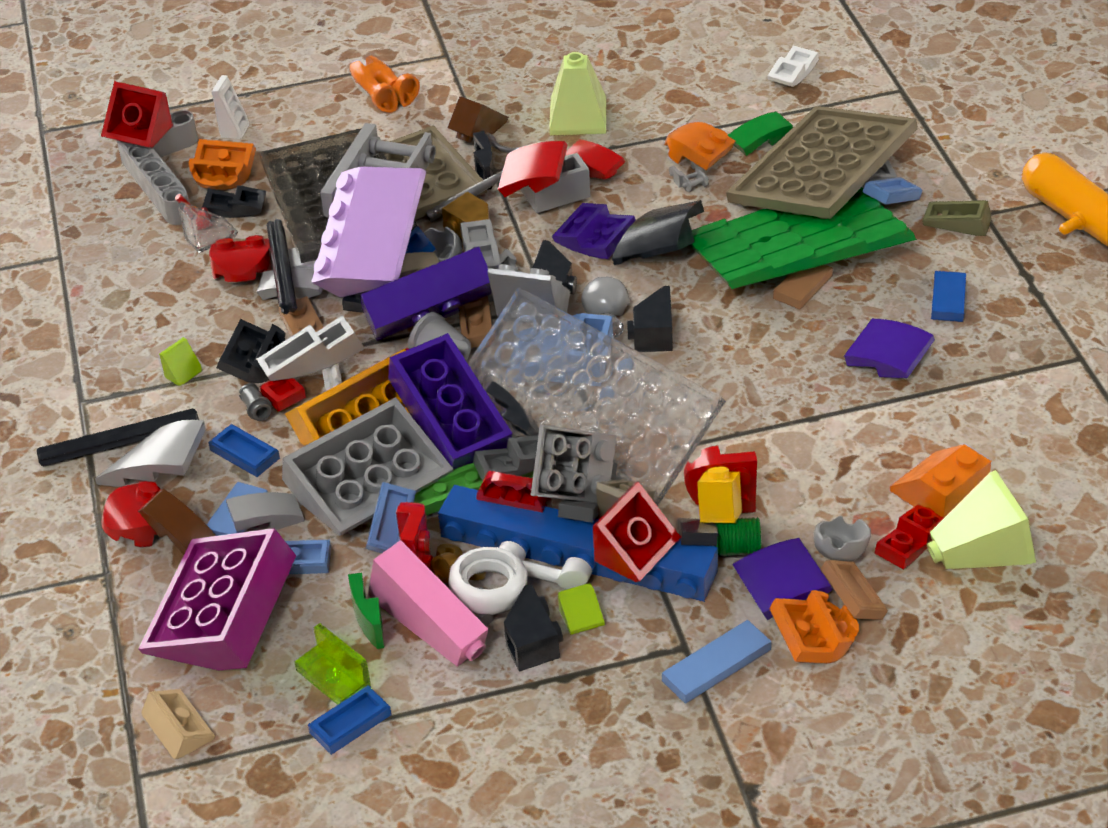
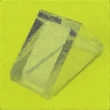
(203, 227)

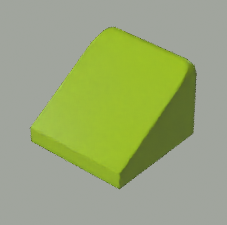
(180, 362)
(580, 608)

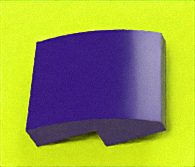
(593, 230)
(890, 347)
(781, 572)

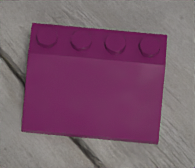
(220, 600)

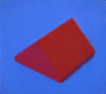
(136, 115)
(633, 535)

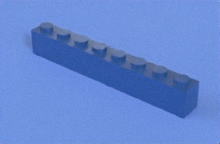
(553, 539)

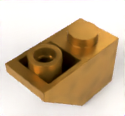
(464, 209)

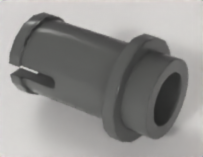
(257, 405)

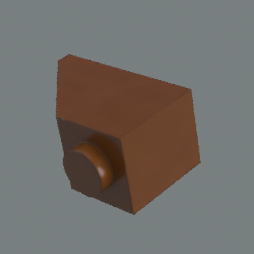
(474, 117)

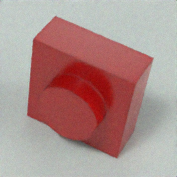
(283, 392)

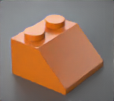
(943, 479)

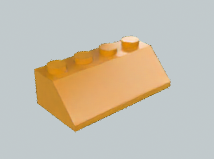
(343, 403)

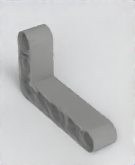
(153, 173)

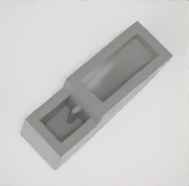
(311, 351)

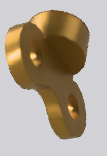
(445, 557)

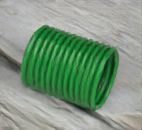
(739, 537)

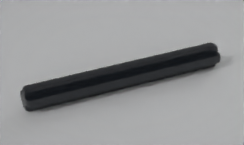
(281, 267)
(108, 439)

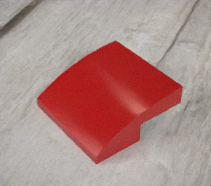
(533, 166)

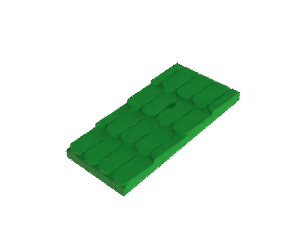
(783, 243)

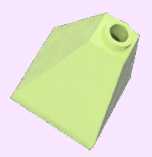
(577, 99)
(984, 530)

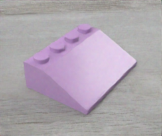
(368, 229)

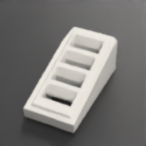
(229, 111)

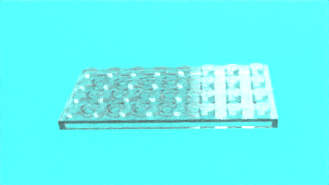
(593, 383)

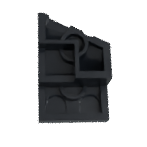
(658, 232)

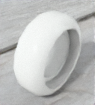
(487, 560)

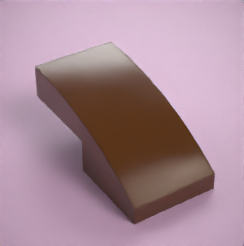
(173, 518)

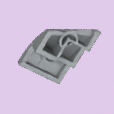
(163, 451)

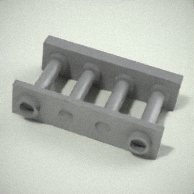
(364, 149)

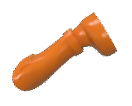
(383, 84)

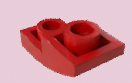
(599, 159)
(909, 538)

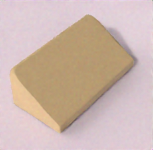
(176, 722)

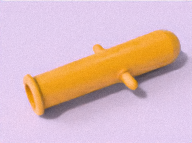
(1069, 194)

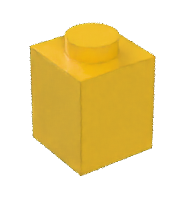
(719, 496)

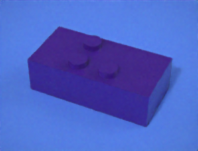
(433, 289)
(448, 400)

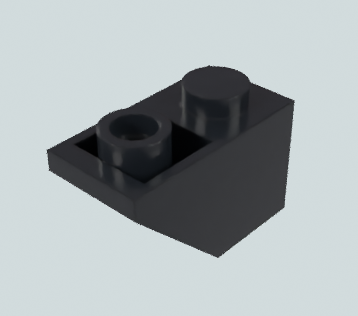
(530, 632)

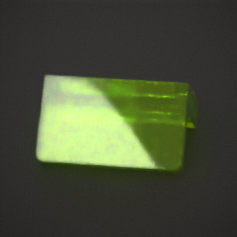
(333, 666)

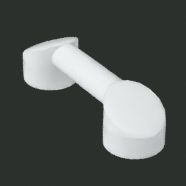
(573, 574)

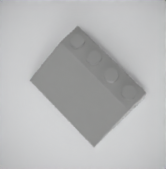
(344, 469)

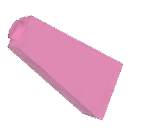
(426, 605)

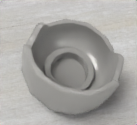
(446, 242)
(605, 296)
(842, 540)

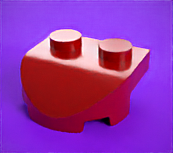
(240, 259)
(736, 462)
(511, 491)
(122, 514)
(414, 530)

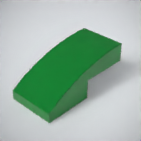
(752, 134)
(366, 611)

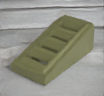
(959, 216)

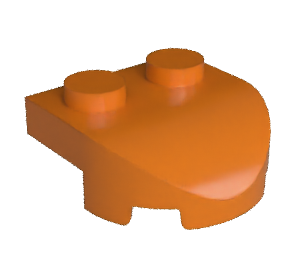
(698, 143)
(221, 163)
(815, 627)

